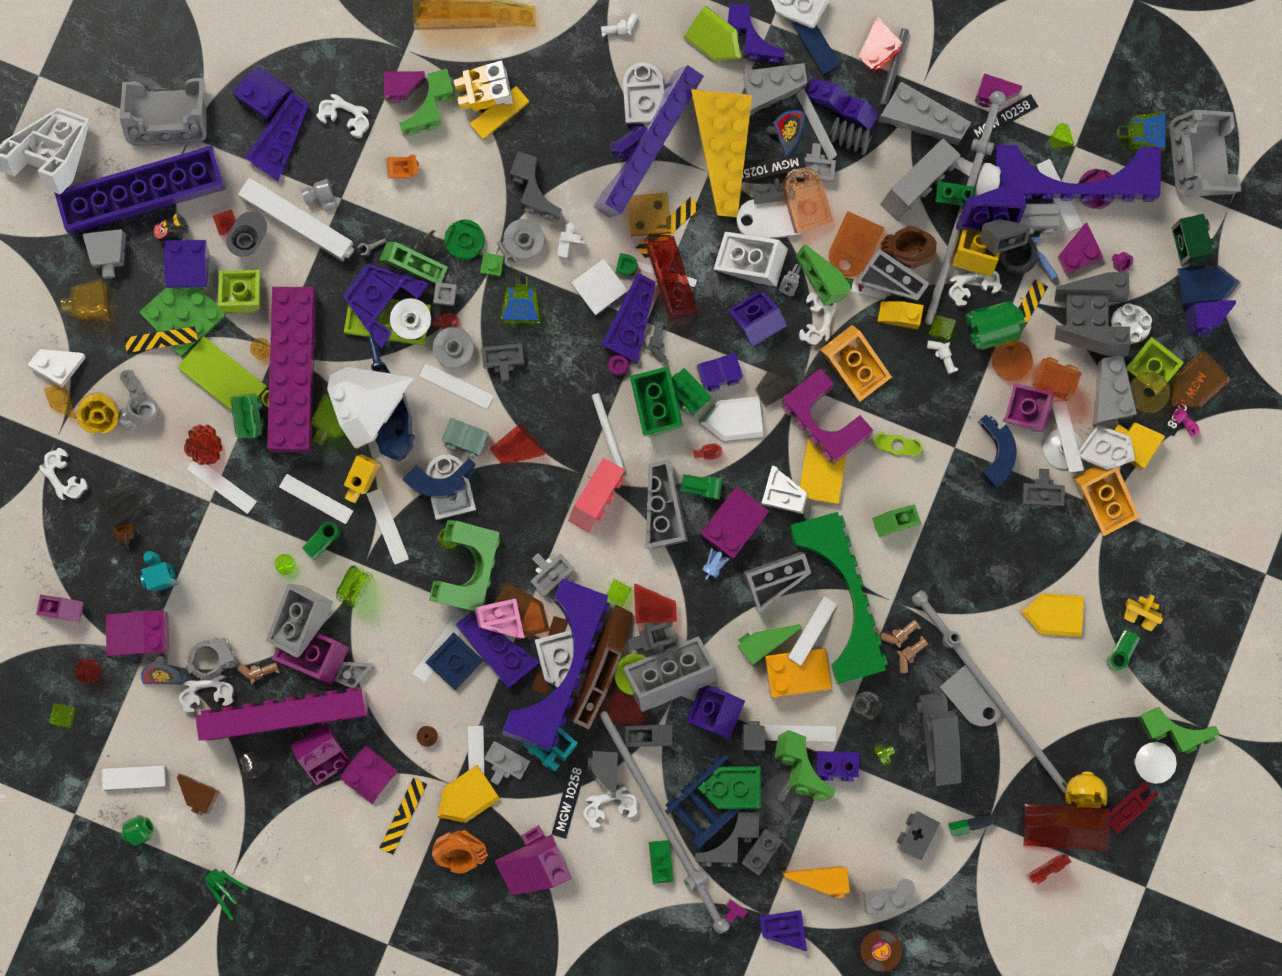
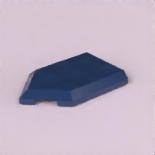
(1205, 284)

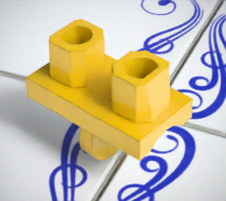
(1151, 616)

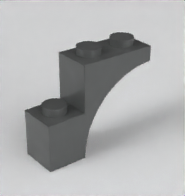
(533, 200)
(727, 853)

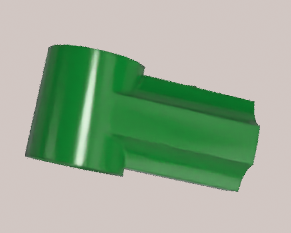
(705, 487)
(320, 541)
(1123, 649)

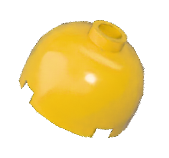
(97, 413)
(1086, 790)

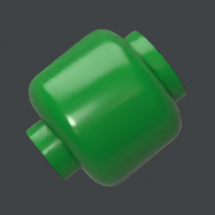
(137, 830)

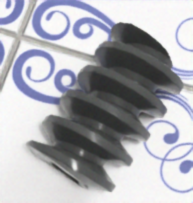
(851, 136)

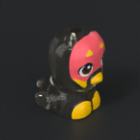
(169, 228)

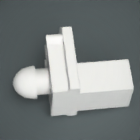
(566, 238)

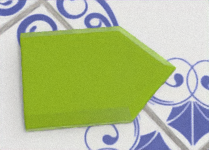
(714, 36)

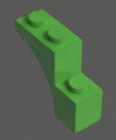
(428, 117)
(1157, 724)
(803, 779)

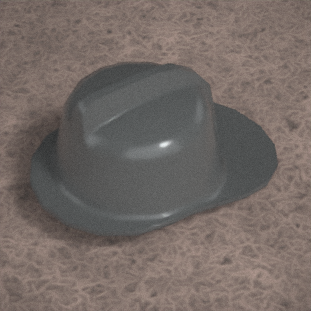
(246, 234)

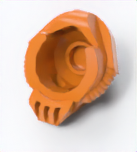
(459, 851)

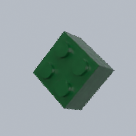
(1193, 239)

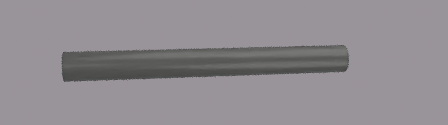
(893, 69)

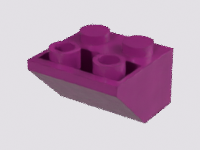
(320, 754)

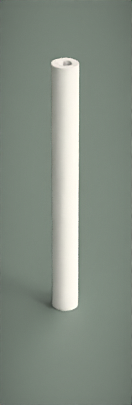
(607, 430)

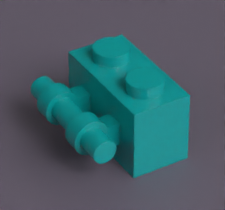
(158, 575)
(562, 750)

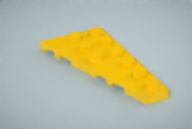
(723, 134)

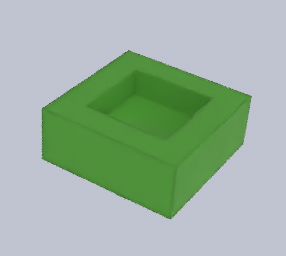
(492, 264)

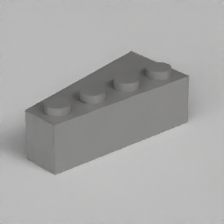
(923, 115)
(920, 179)
(664, 513)

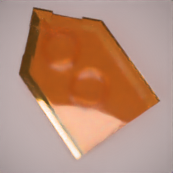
(1198, 381)
(530, 609)

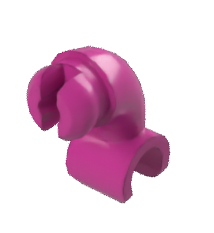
(1182, 416)

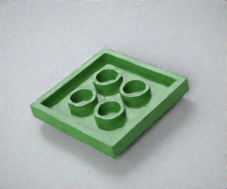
(183, 309)

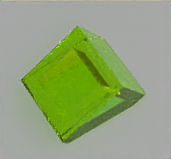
(942, 327)

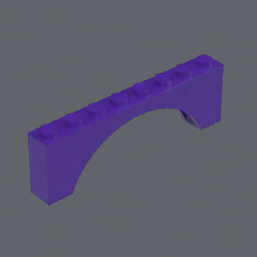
(674, 100)
(1135, 181)
(540, 722)

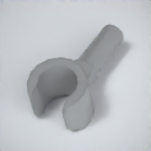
(371, 246)
(505, 253)

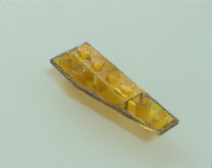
(471, 14)

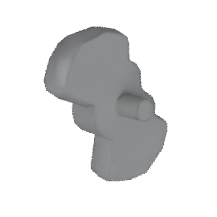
(131, 382)

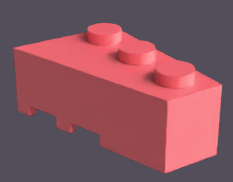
(596, 495)

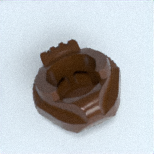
(910, 246)

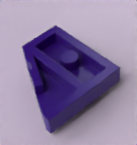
(784, 928)

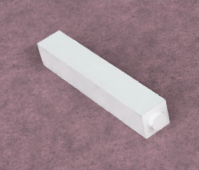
(296, 220)

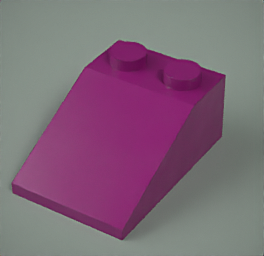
(734, 523)
(137, 633)
(319, 659)
(534, 867)

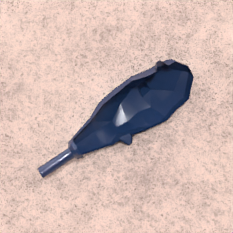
(395, 435)

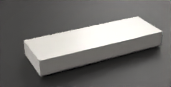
(133, 777)

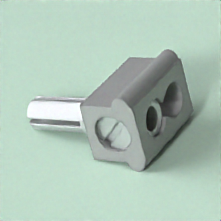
(790, 282)

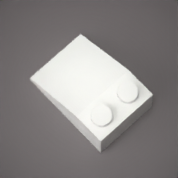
(751, 258)

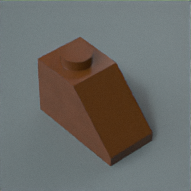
(197, 794)

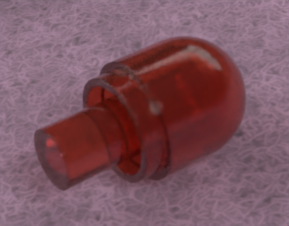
(445, 320)
(709, 451)

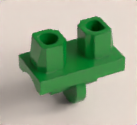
(953, 193)

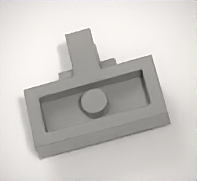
(818, 163)
(550, 572)
(505, 762)

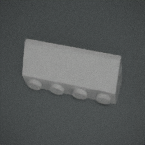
(670, 674)

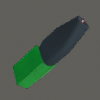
(964, 826)

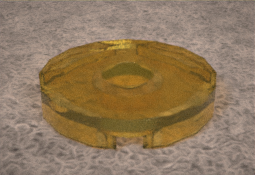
(1153, 381)

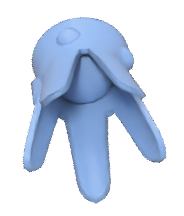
(713, 564)

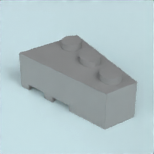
(773, 84)

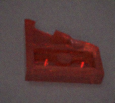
(879, 46)
(517, 446)
(653, 607)
(622, 708)
(1054, 865)

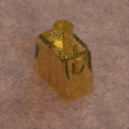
(88, 301)

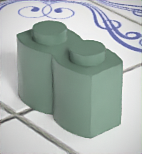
(465, 437)

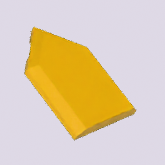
(1056, 614)
(467, 796)

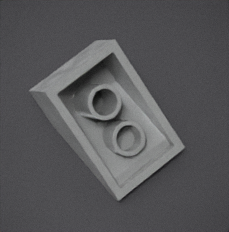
(298, 619)

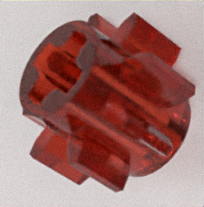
(87, 670)

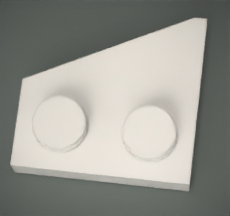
(56, 365)
(783, 493)

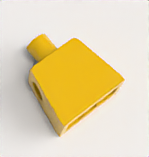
(1143, 441)
(366, 470)

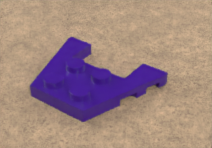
(373, 292)

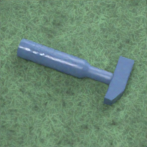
(1043, 261)

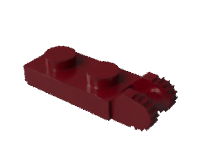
(1130, 808)

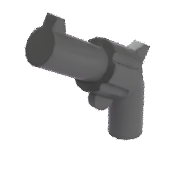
(655, 342)

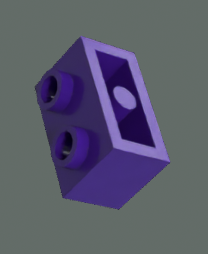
(837, 764)

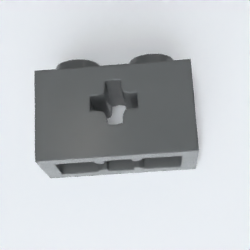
(927, 830)
(761, 851)

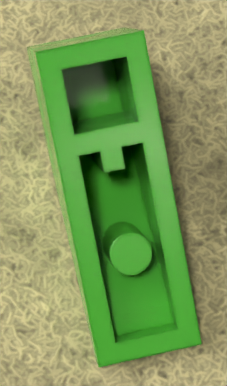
(412, 262)
(824, 277)
(761, 643)

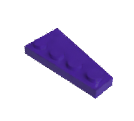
(276, 141)
(629, 324)
(499, 653)

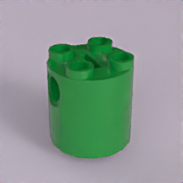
(995, 325)

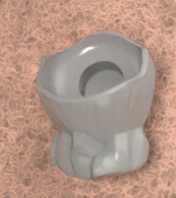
(139, 411)

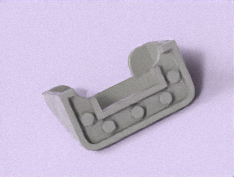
(164, 115)
(1201, 154)

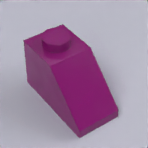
(402, 84)
(990, 84)
(60, 608)

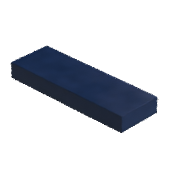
(817, 47)

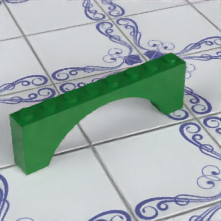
(862, 652)

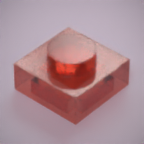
(224, 221)

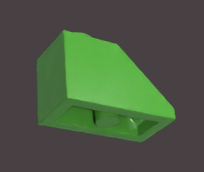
(896, 520)

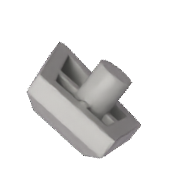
(352, 673)

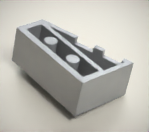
(891, 277)
(1113, 392)
(775, 578)

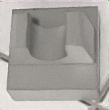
(445, 294)

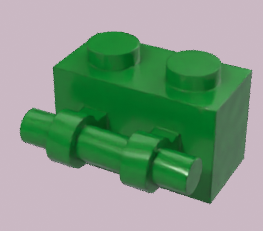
(690, 392)
(246, 415)

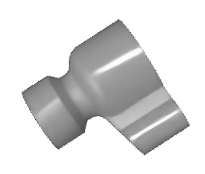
(321, 191)

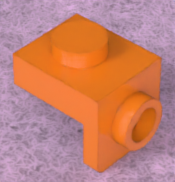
(402, 167)

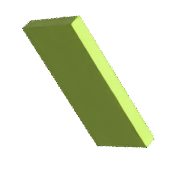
(354, 326)
(219, 373)

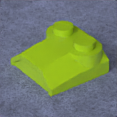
(239, 291)
(1155, 358)

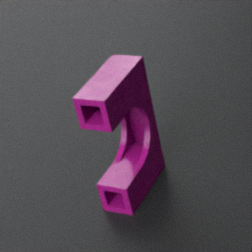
(833, 444)

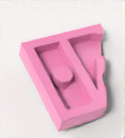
(501, 618)

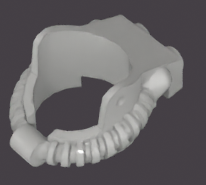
(224, 652)

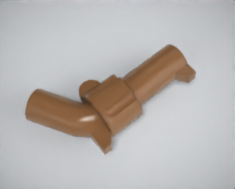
(900, 636)
(909, 653)
(257, 672)

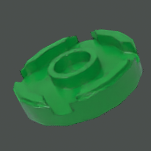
(464, 239)

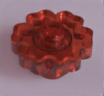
(203, 445)

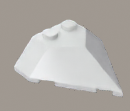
(365, 401)

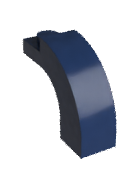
(1005, 451)
(439, 488)

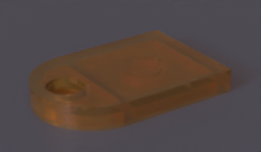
(806, 201)
(854, 243)

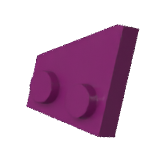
(1080, 251)

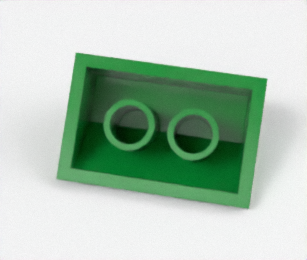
(656, 402)

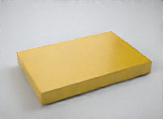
(821, 478)

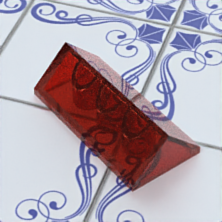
(670, 277)
(1066, 827)

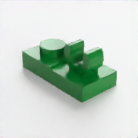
(660, 861)

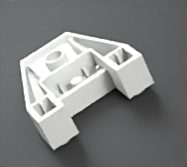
(49, 144)

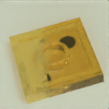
(649, 214)

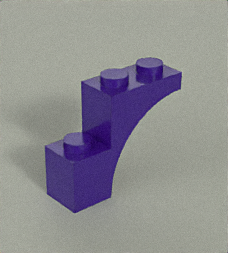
(755, 47)
(839, 101)

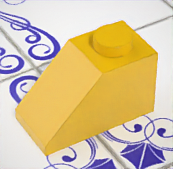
(900, 314)

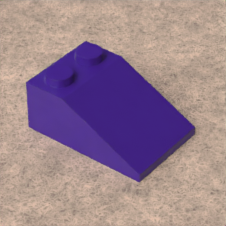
(1000, 203)

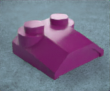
(1029, 407)
(368, 774)

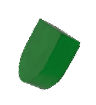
(626, 265)

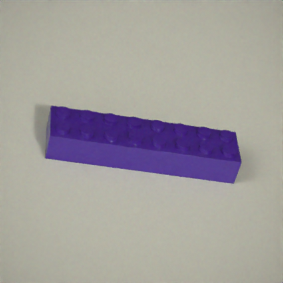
(140, 190)

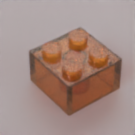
(1056, 378)

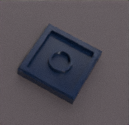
(454, 661)

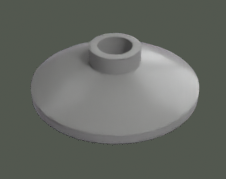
(518, 230)
(448, 338)

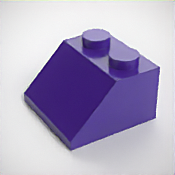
(262, 93)
(186, 263)
(1207, 316)
(757, 318)
(716, 711)

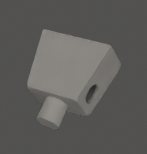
(106, 250)

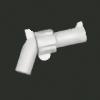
(621, 27)
(944, 353)

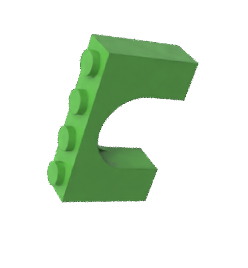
(482, 545)

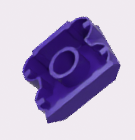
(625, 145)

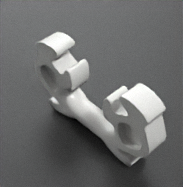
(328, 107)
(957, 292)
(814, 336)
(54, 459)
(188, 697)
(592, 812)

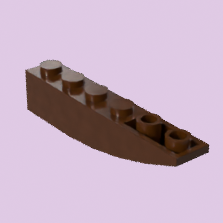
(600, 669)

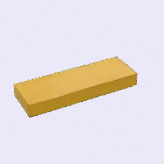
(498, 114)

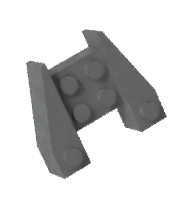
(1088, 314)
(940, 738)

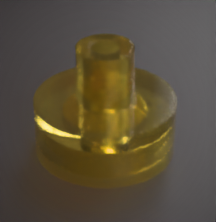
(263, 352)

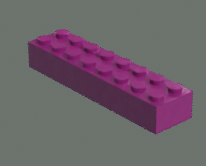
(291, 369)
(283, 715)

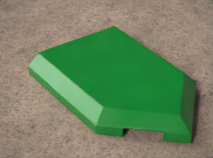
(734, 787)

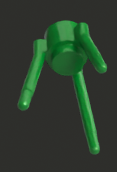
(216, 881)

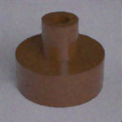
(124, 533)
(432, 736)

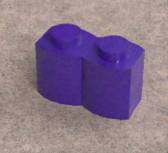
(719, 372)

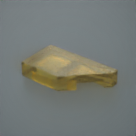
(59, 400)

